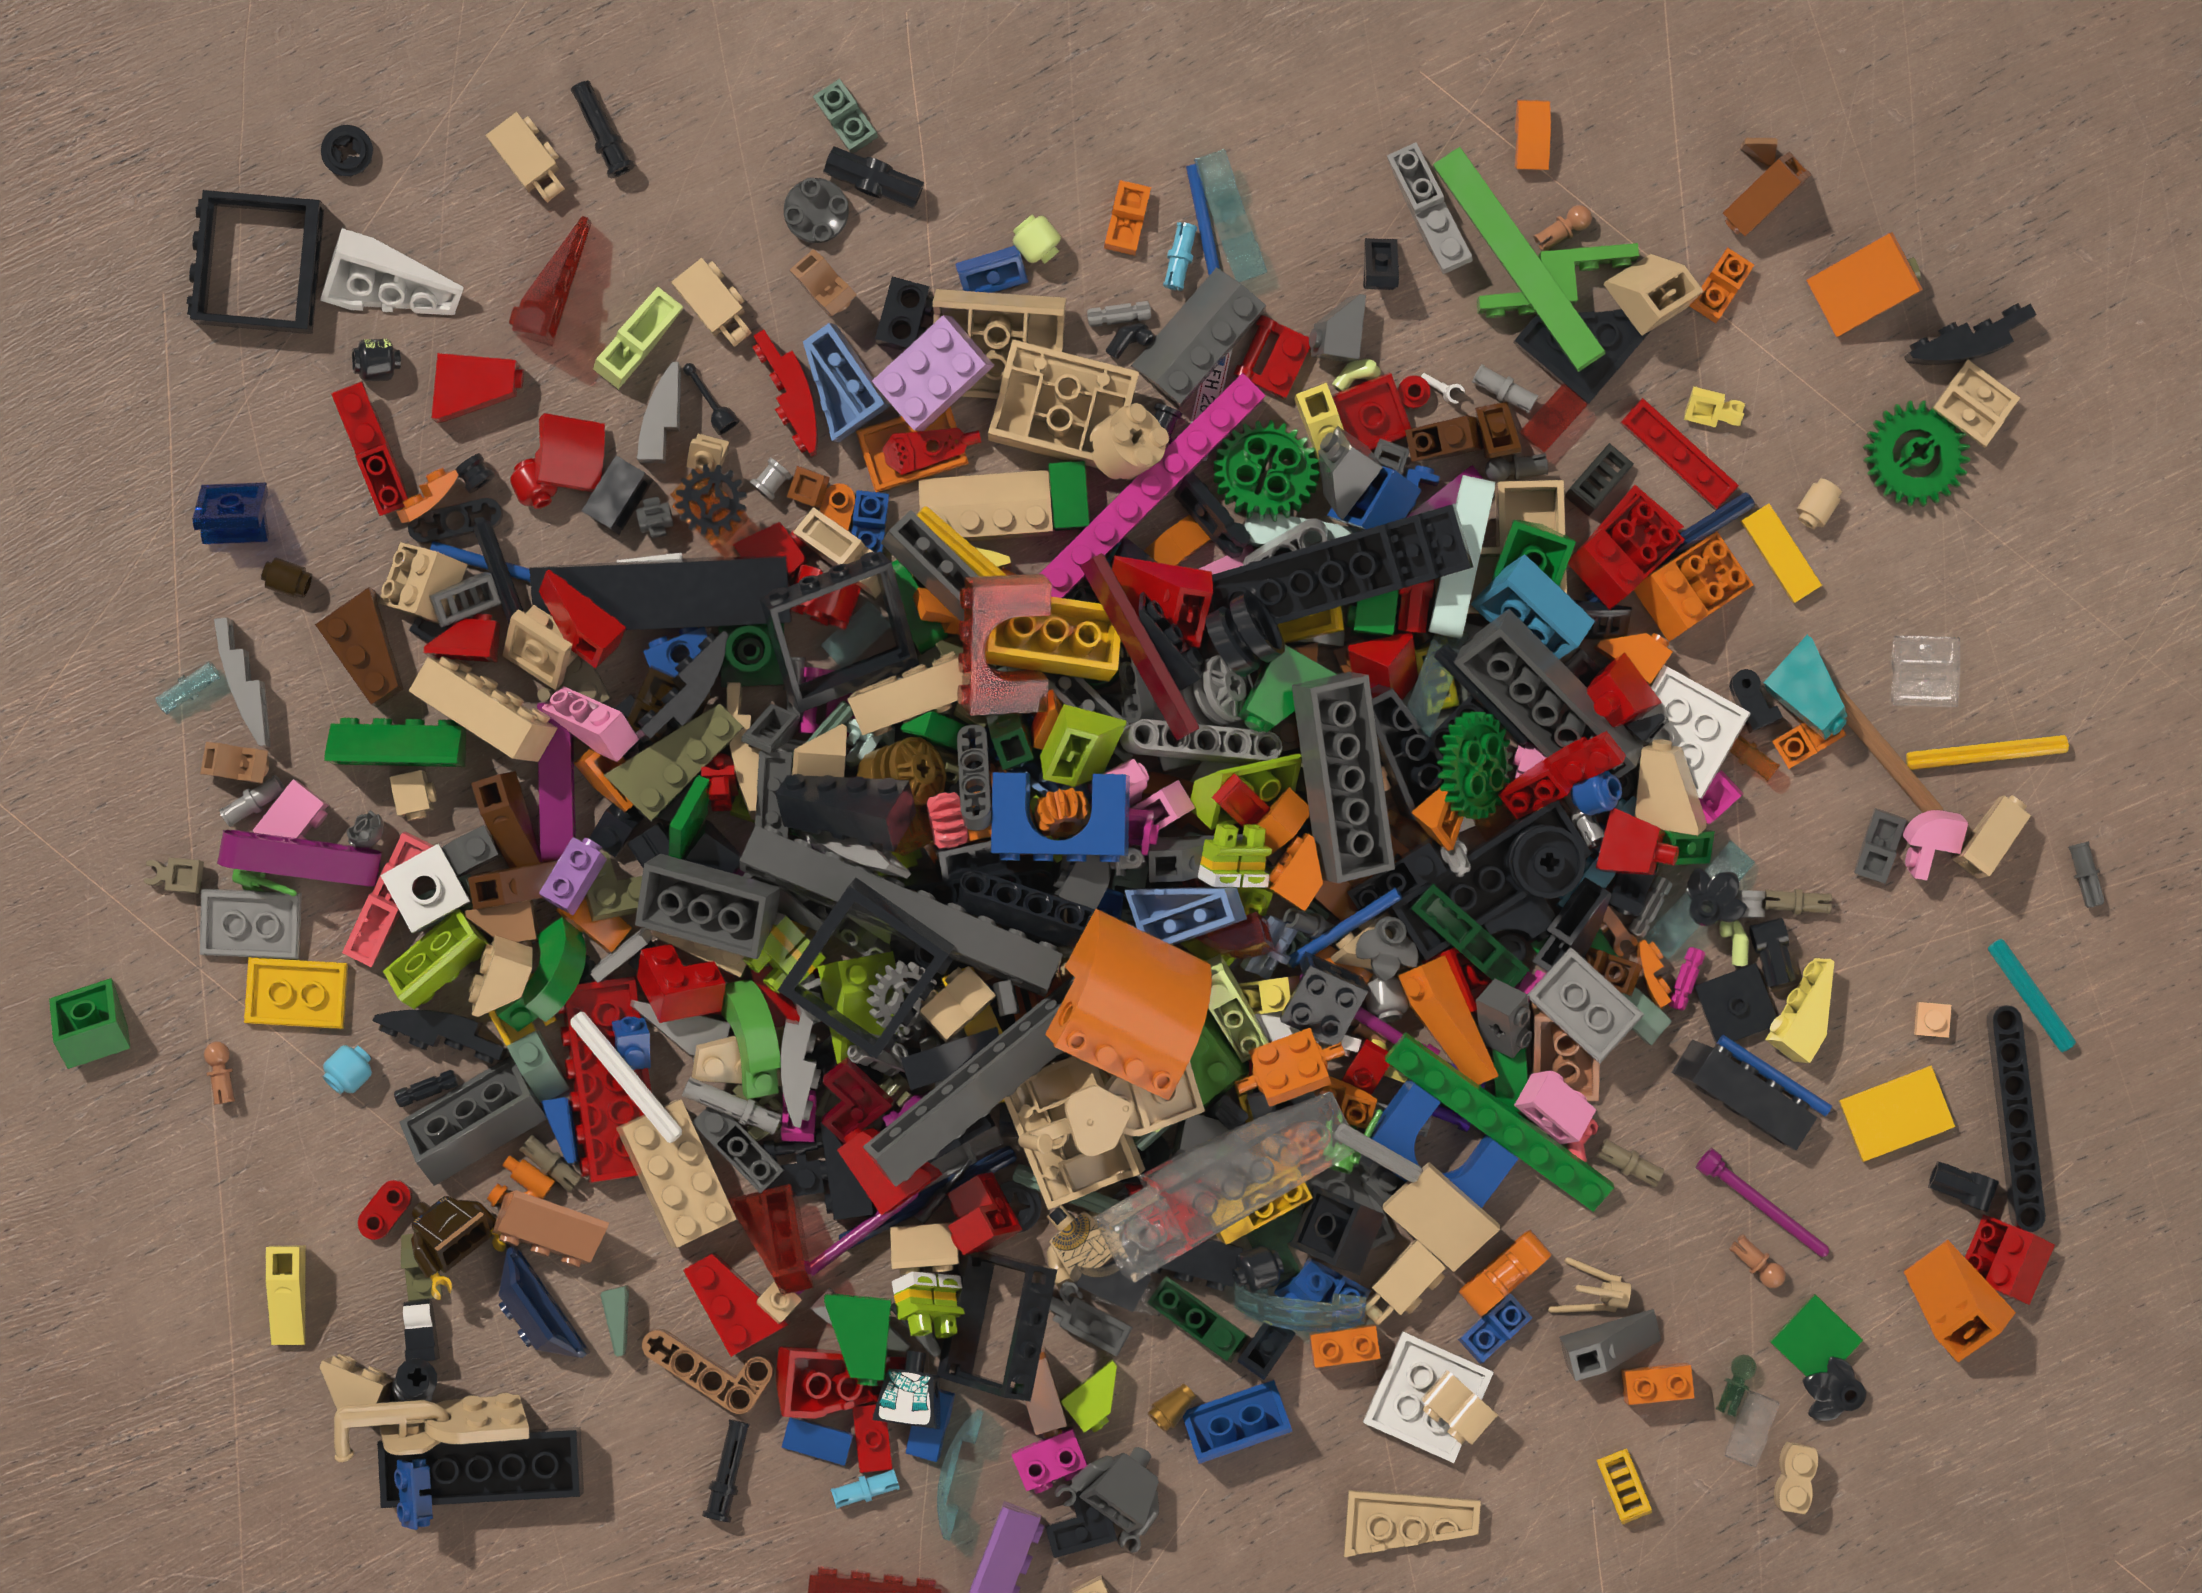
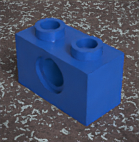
(661, 649)

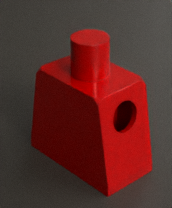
(774, 542)
(1621, 693)
(1633, 846)

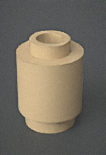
(1819, 504)

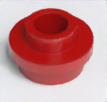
(1414, 402)

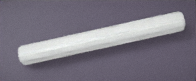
(626, 1077)

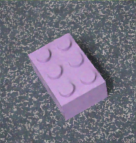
(932, 373)

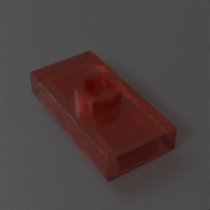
(1553, 418)

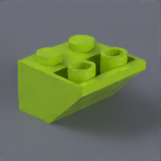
(1079, 745)

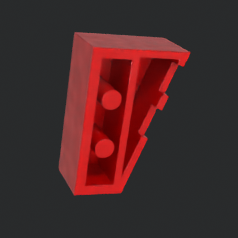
(730, 1304)

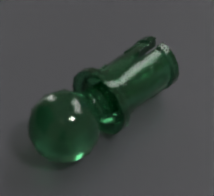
(1743, 1368)

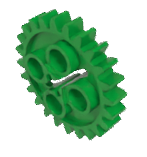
(1237, 461)
(1475, 765)

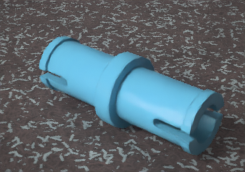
(1180, 256)
(865, 1488)

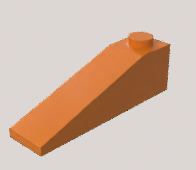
(1445, 1014)

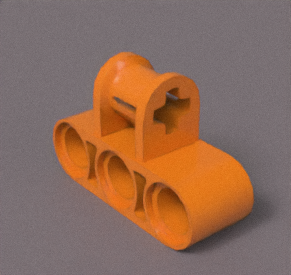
(1505, 1273)

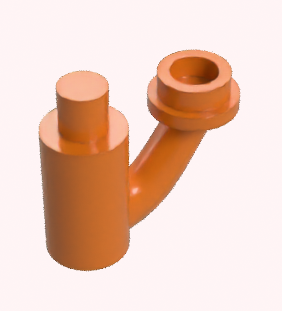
(527, 1176)

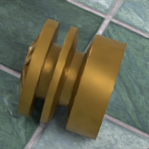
(908, 760)

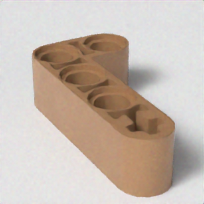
(703, 1365)

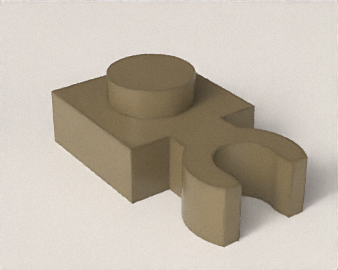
(179, 875)

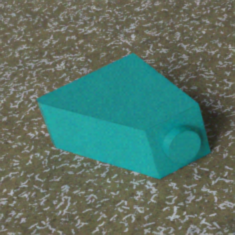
(1807, 689)

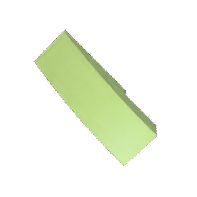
(637, 337)

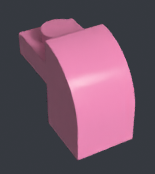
(1929, 832)

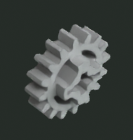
(889, 994)

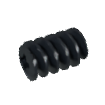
(414, 1381)

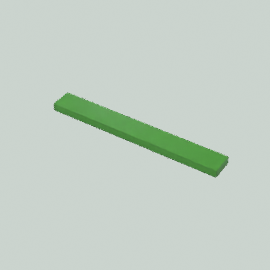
(1519, 259)

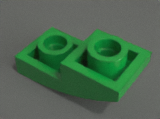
(1511, 1076)

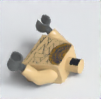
(1075, 1243)

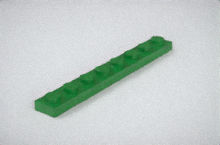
(1499, 1121)

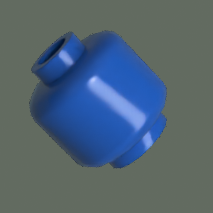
(1597, 794)

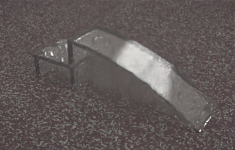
(1221, 1184)

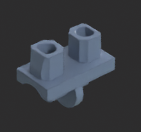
(1282, 937)

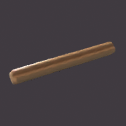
(1887, 756)

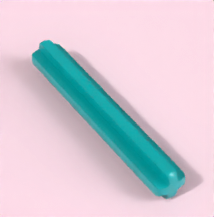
(2031, 995)

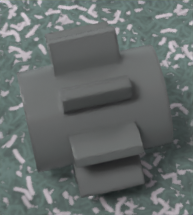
(655, 517)

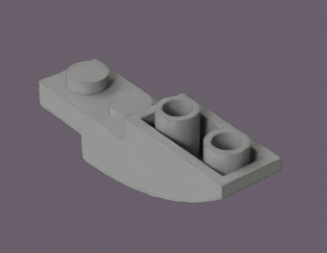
(1428, 208)
(797, 1071)

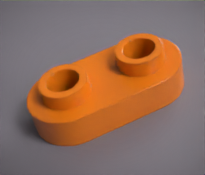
(842, 513)

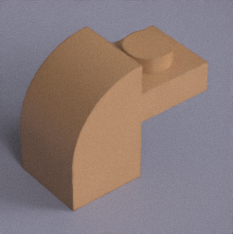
(823, 283)
(235, 762)

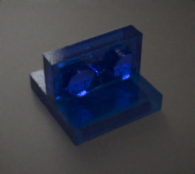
(232, 513)

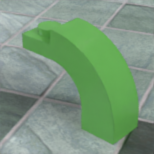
(756, 1037)

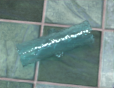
(188, 687)

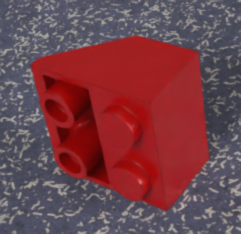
(2009, 1258)

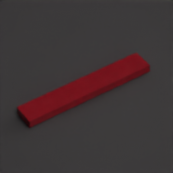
(1139, 646)

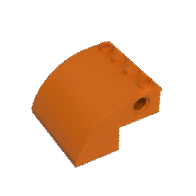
(1132, 1005)

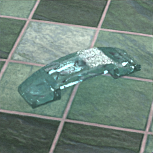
(1229, 216)
(1432, 684)
(1677, 924)
(1302, 1315)
(947, 1511)

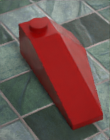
(818, 1382)

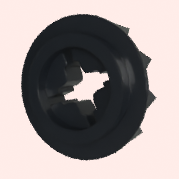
(342, 137)
(1028, 1217)

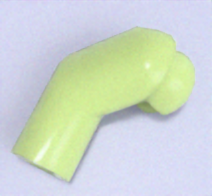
(1356, 370)
(1740, 941)

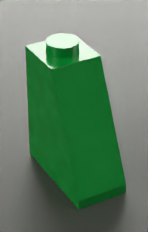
(1272, 693)
(862, 1334)

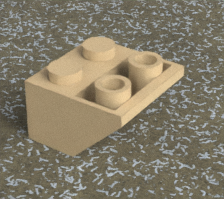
(1653, 291)
(415, 577)
(502, 977)
(923, 1246)
(353, 1384)

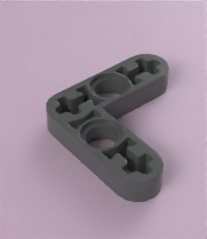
(1135, 697)

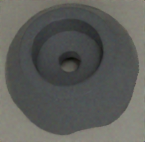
(366, 830)

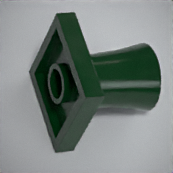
(750, 671)

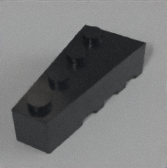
(1404, 752)
(848, 807)
(1745, 1093)

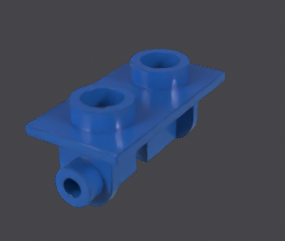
(409, 1478)

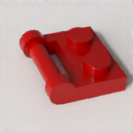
(1283, 362)

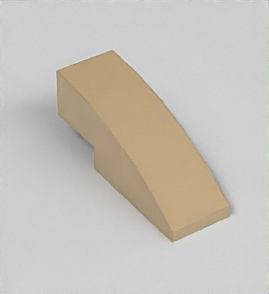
(835, 545)

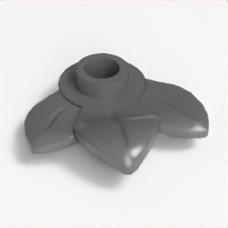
(1384, 952)

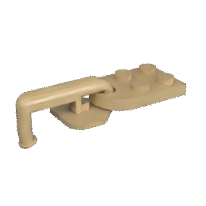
(1102, 1115)
(421, 1424)

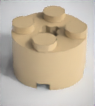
(1128, 442)

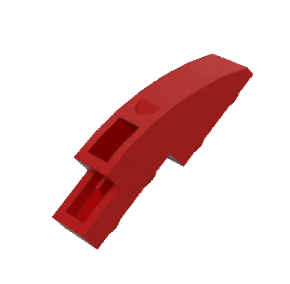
(797, 402)
(371, 448)
(1559, 772)

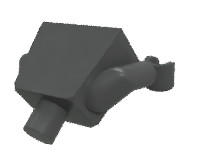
(1120, 1491)

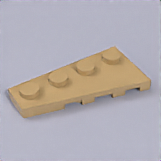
(1398, 1520)

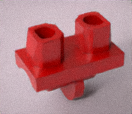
(722, 782)

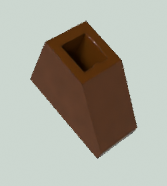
(1444, 439)

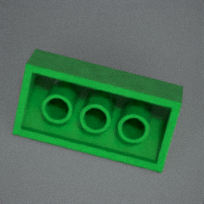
(396, 744)

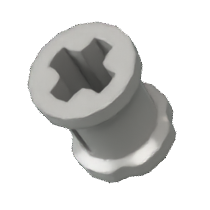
(771, 479)

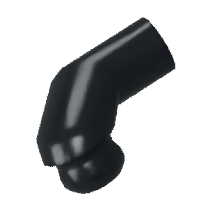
(1129, 335)

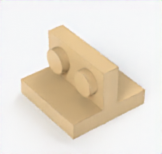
(538, 646)

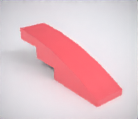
(380, 910)

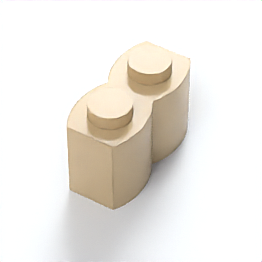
(957, 1003)
(1458, 1407)
(1797, 1467)

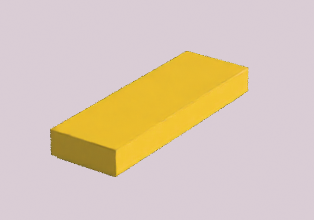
(1781, 553)

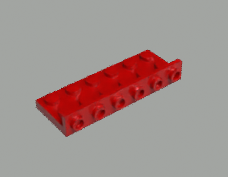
(597, 1094)

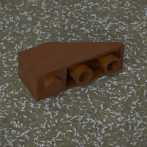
(507, 818)
(509, 884)

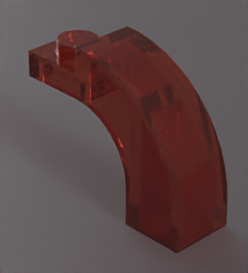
(1239, 940)

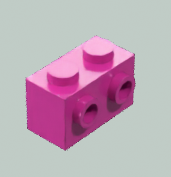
(1049, 1460)

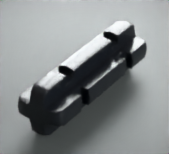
(426, 1088)

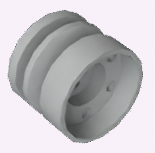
(1218, 694)

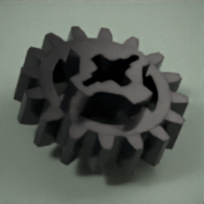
(696, 497)

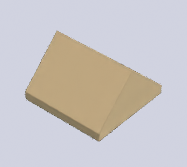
(822, 754)

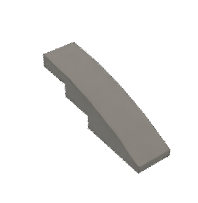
(248, 694)
(869, 856)

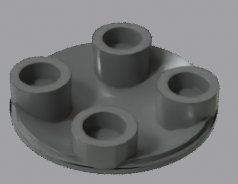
(816, 210)

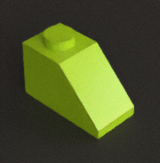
(1092, 1399)

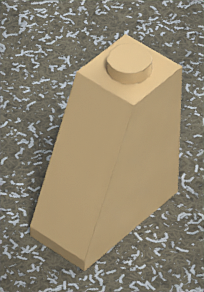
(1667, 790)
(1992, 837)

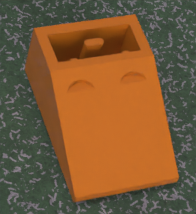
(1692, 586)
(1957, 1301)

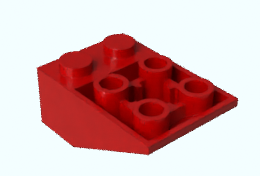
(1625, 550)
(1179, 590)

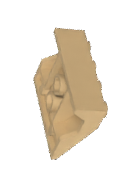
(996, 320)
(1056, 400)
(1064, 1171)

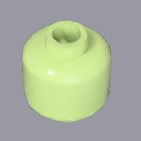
(1036, 239)

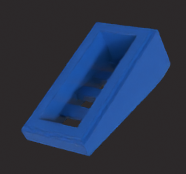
(562, 1123)

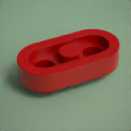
(383, 1209)

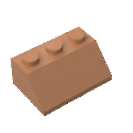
(549, 1228)

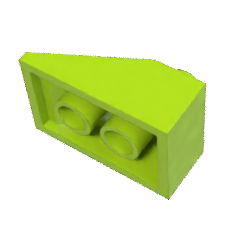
(846, 990)

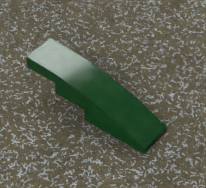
(1469, 937)

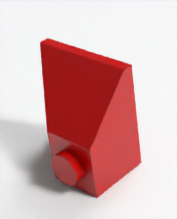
(468, 640)

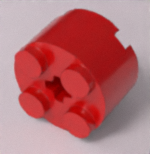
(832, 608)

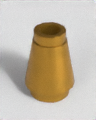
(1171, 1408)

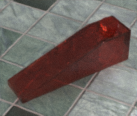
(546, 299)

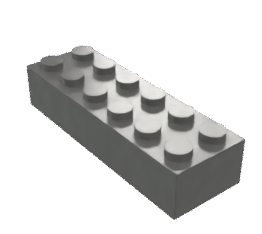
(1537, 690)
(1343, 776)

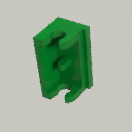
(1068, 495)

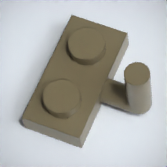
(580, 678)

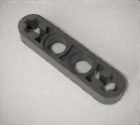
(972, 777)

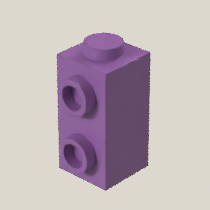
(573, 874)

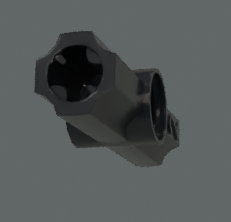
(873, 177)

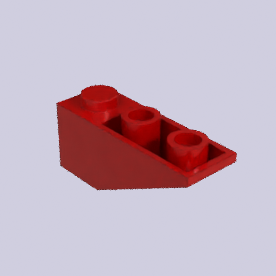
(580, 620)

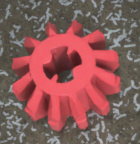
(946, 820)

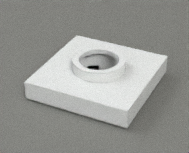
(448, 895)

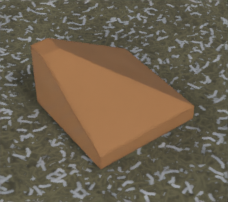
(1761, 149)

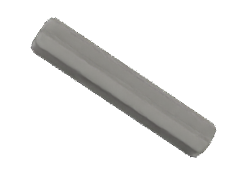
(1377, 1152)

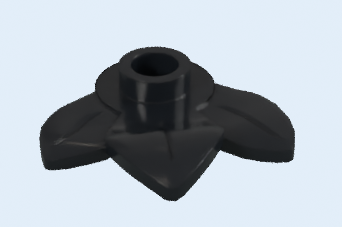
(1718, 894)
(1830, 1389)

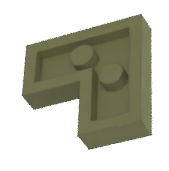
(611, 897)

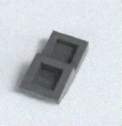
(1880, 845)
(1006, 998)

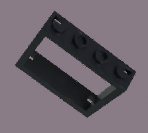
(309, 268)
(855, 675)
(899, 920)
(1027, 1332)

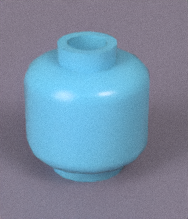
(347, 1069)

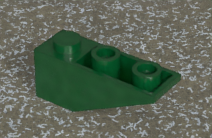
(1012, 738)
(1198, 1319)

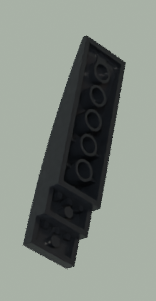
(1351, 566)
(676, 590)

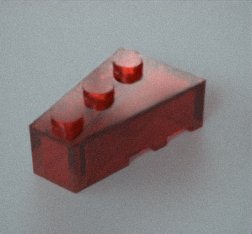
(777, 1235)

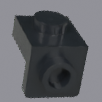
(615, 828)

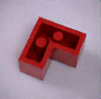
(678, 989)
(983, 1215)

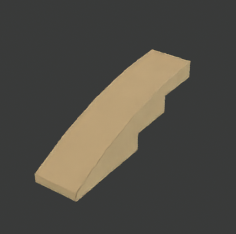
(744, 756)

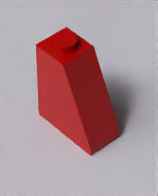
(472, 383)
(877, 1187)

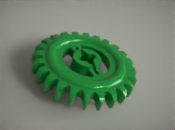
(1892, 474)

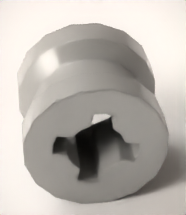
(1753, 900)

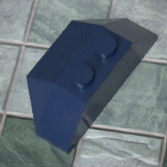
(535, 1309)

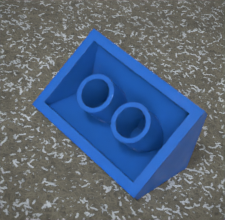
(1236, 1421)

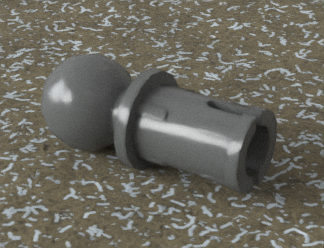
(1499, 469)

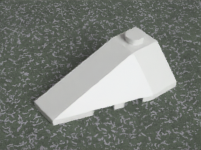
(378, 276)

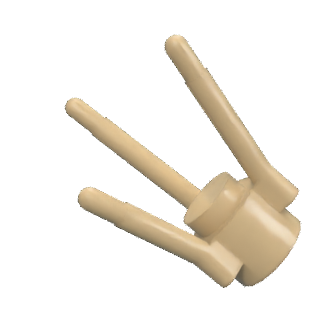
(1614, 1293)

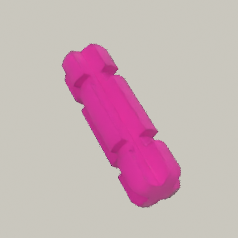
(1686, 978)

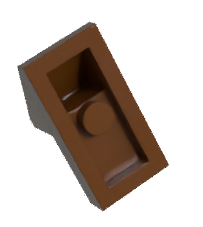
(1497, 430)

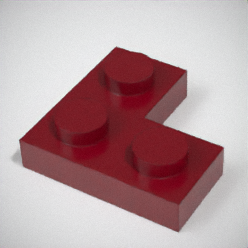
(860, 1097)

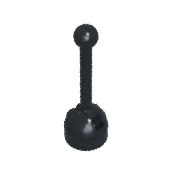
(722, 418)

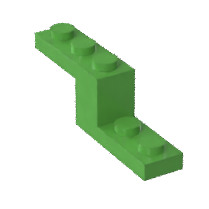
(1561, 266)

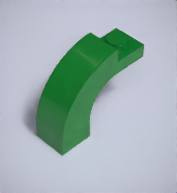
(554, 979)

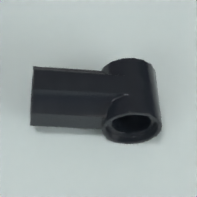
(1771, 943)
(1971, 1188)

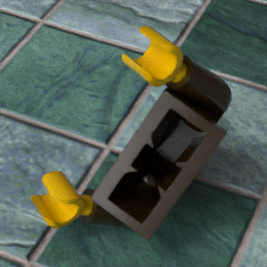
(449, 1234)

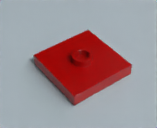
(1373, 411)

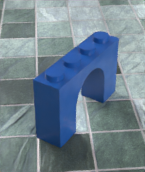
(1016, 834)
(1404, 1120)

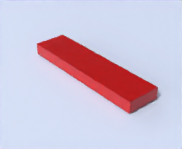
(1679, 454)

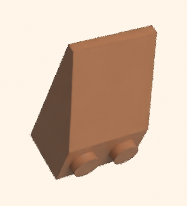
(1559, 1053)

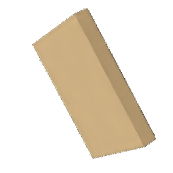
(1441, 1217)

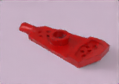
(916, 452)

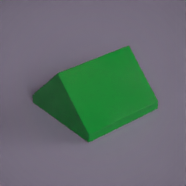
(1541, 545)

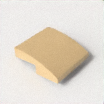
(1976, 403)

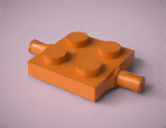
(1289, 1067)

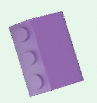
(1007, 1550)

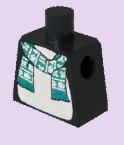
(910, 1395)

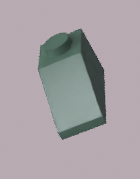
(538, 1066)

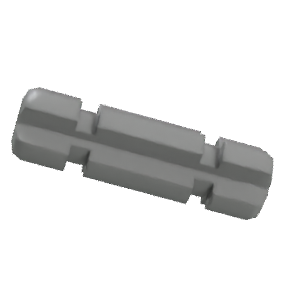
(1119, 314)
(1653, 902)

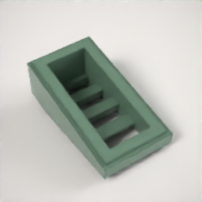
(615, 1306)

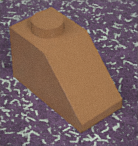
(509, 921)

